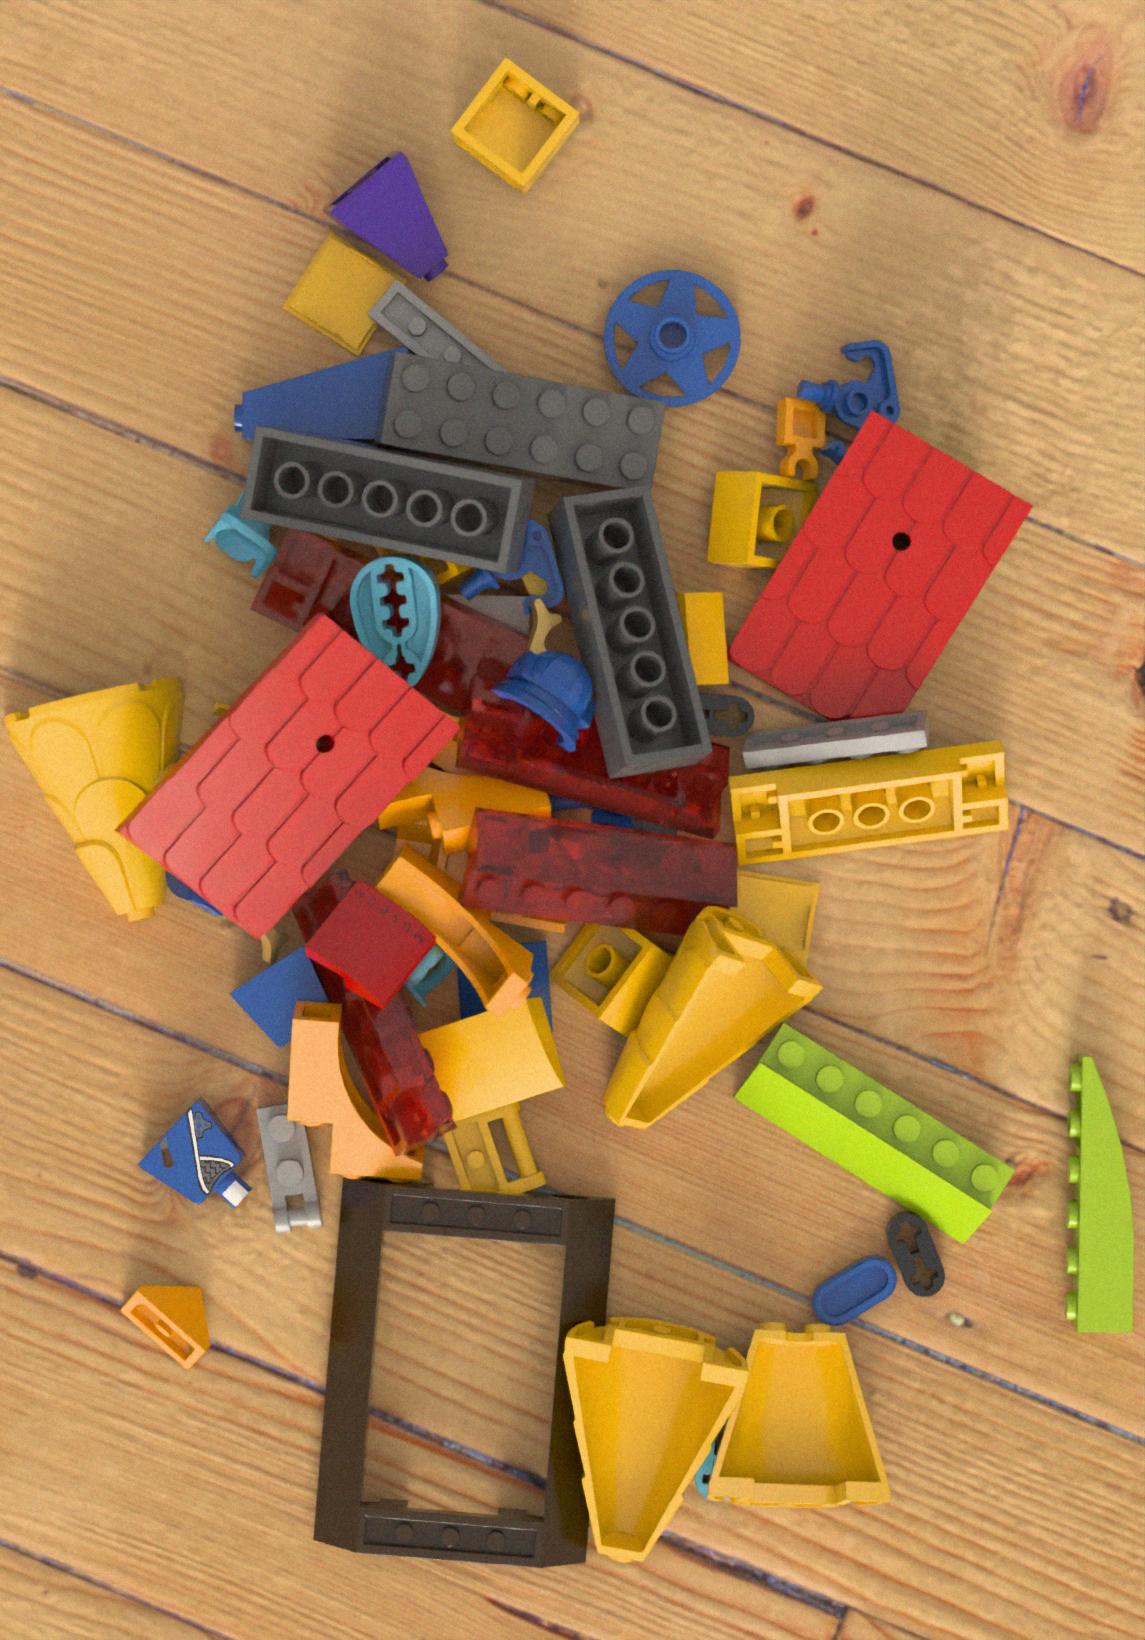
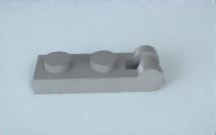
(288, 1168)

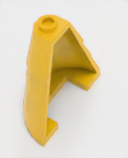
(95, 765)
(708, 1011)
(645, 1421)

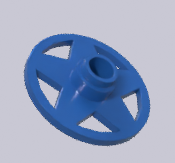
(672, 337)

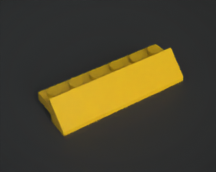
(869, 802)

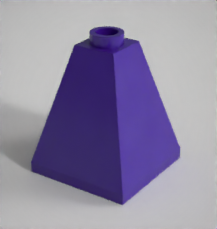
(393, 217)

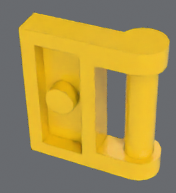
(478, 1159)

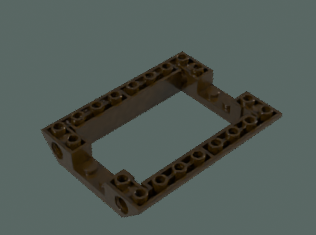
(390, 1526)

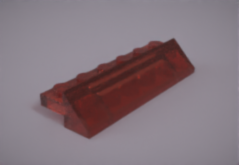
(317, 577)
(521, 748)
(594, 872)
(381, 1041)

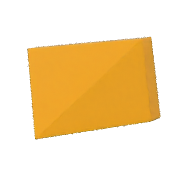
(172, 1319)

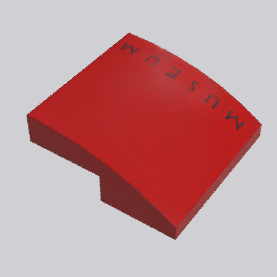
(370, 944)

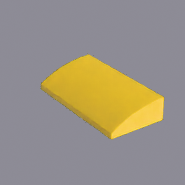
(494, 1059)

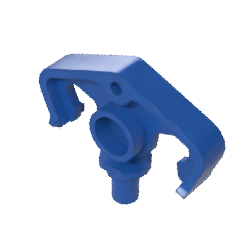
(856, 399)
(536, 558)

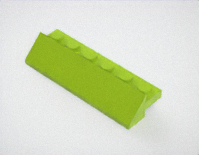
(874, 1133)

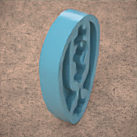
(421, 608)

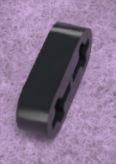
(719, 702)
(926, 1250)

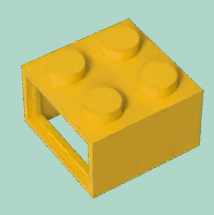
(515, 126)

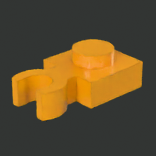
(802, 431)

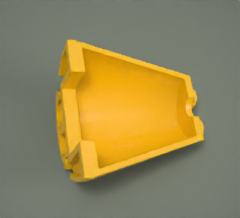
(799, 1427)

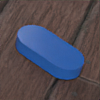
(854, 1290)

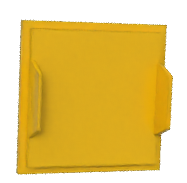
(340, 292)
(780, 908)

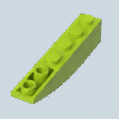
(1100, 1212)

